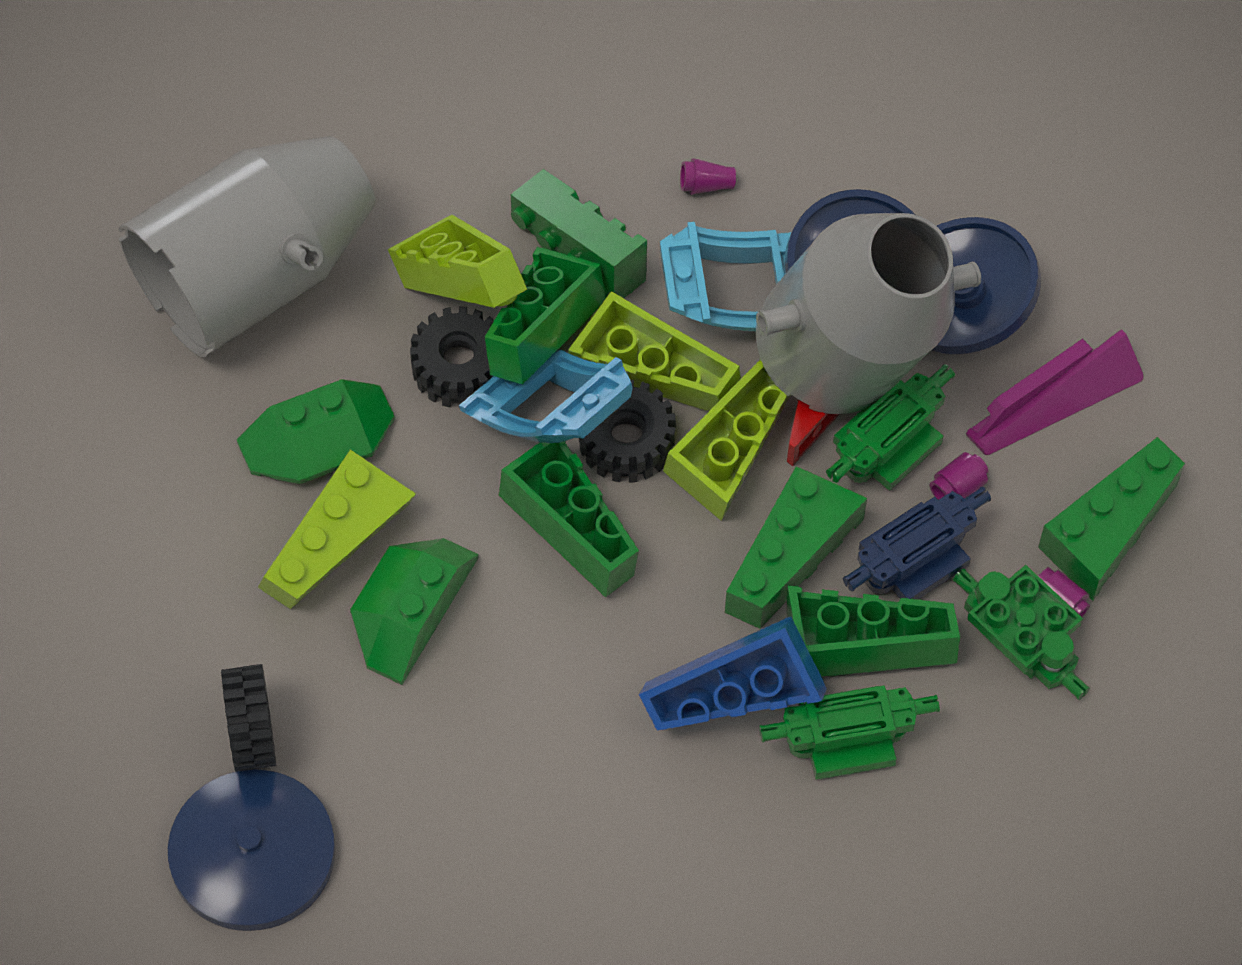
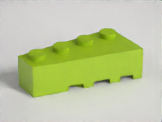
(458, 264)
(656, 354)
(726, 441)
(342, 519)

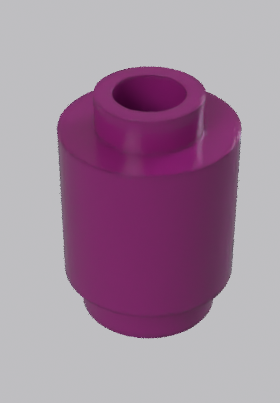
(961, 475)
(1067, 590)

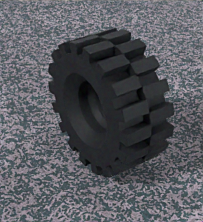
(427, 352)
(636, 457)
(248, 717)

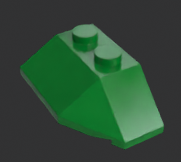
(316, 431)
(407, 602)

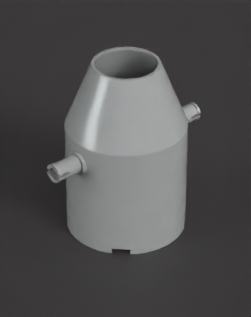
(247, 237)
(860, 310)

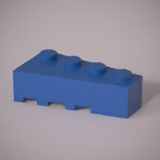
(742, 677)

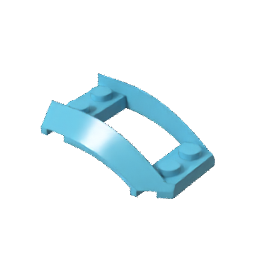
(684, 270)

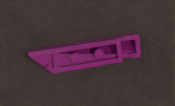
(1057, 391)

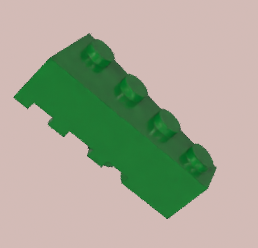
(579, 230)
(568, 512)
(1109, 518)
(873, 633)

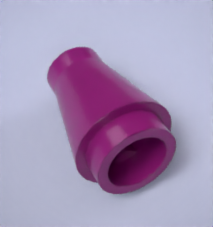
(703, 176)

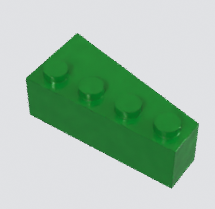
(541, 319)
(794, 540)

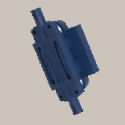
(918, 547)

